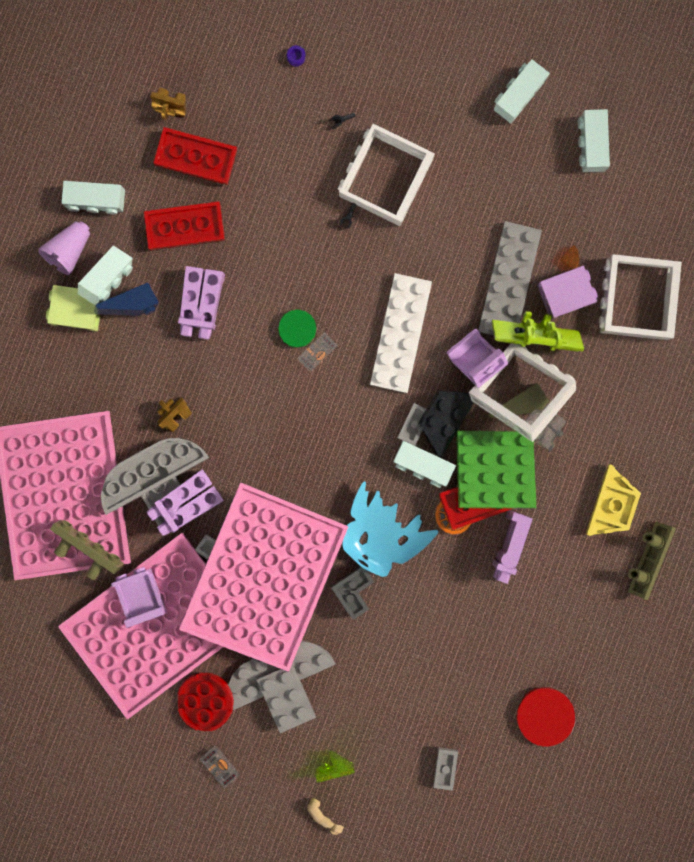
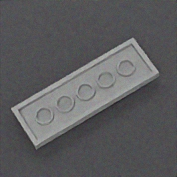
(510, 275)

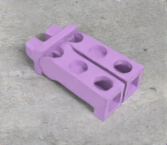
(205, 315)
(170, 505)
(514, 541)

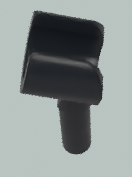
(340, 119)
(349, 215)

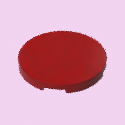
(205, 701)
(545, 716)

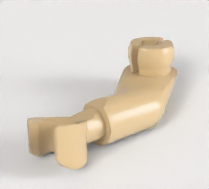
(317, 815)

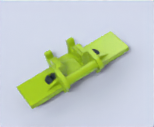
(537, 333)

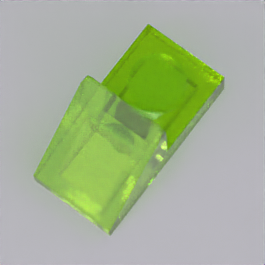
(340, 768)

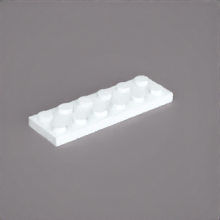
(401, 333)

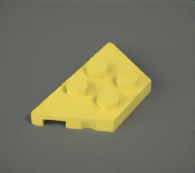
(614, 504)

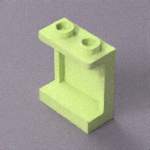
(71, 309)

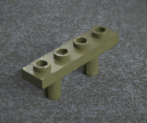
(81, 541)
(651, 560)

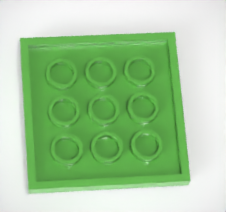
(495, 470)

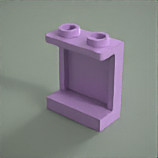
(567, 292)
(477, 358)
(139, 596)

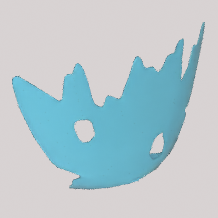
(383, 535)

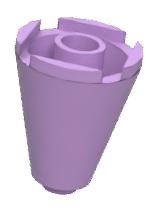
(66, 247)

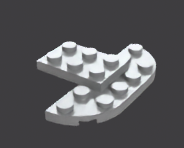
(150, 474)
(279, 687)

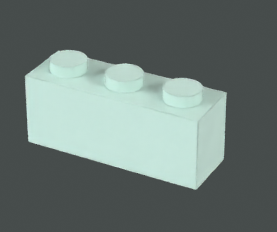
(520, 90)
(594, 141)
(93, 197)
(105, 276)
(423, 464)

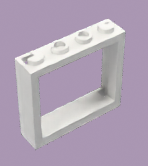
(360, 153)
(670, 301)
(509, 418)

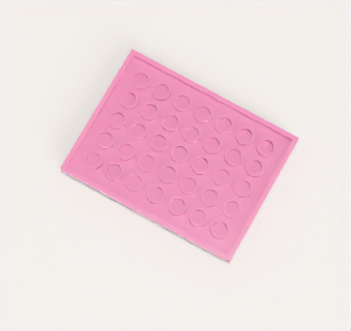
(57, 474)
(263, 577)
(150, 656)

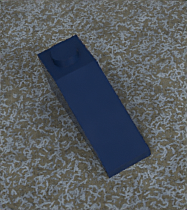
(133, 303)

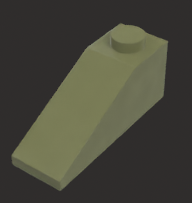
(526, 401)

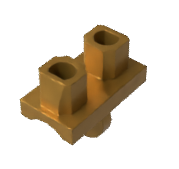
(167, 105)
(167, 420)

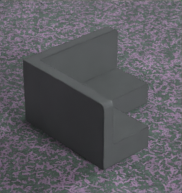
(348, 590)

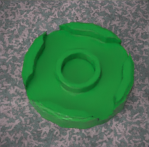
(297, 328)

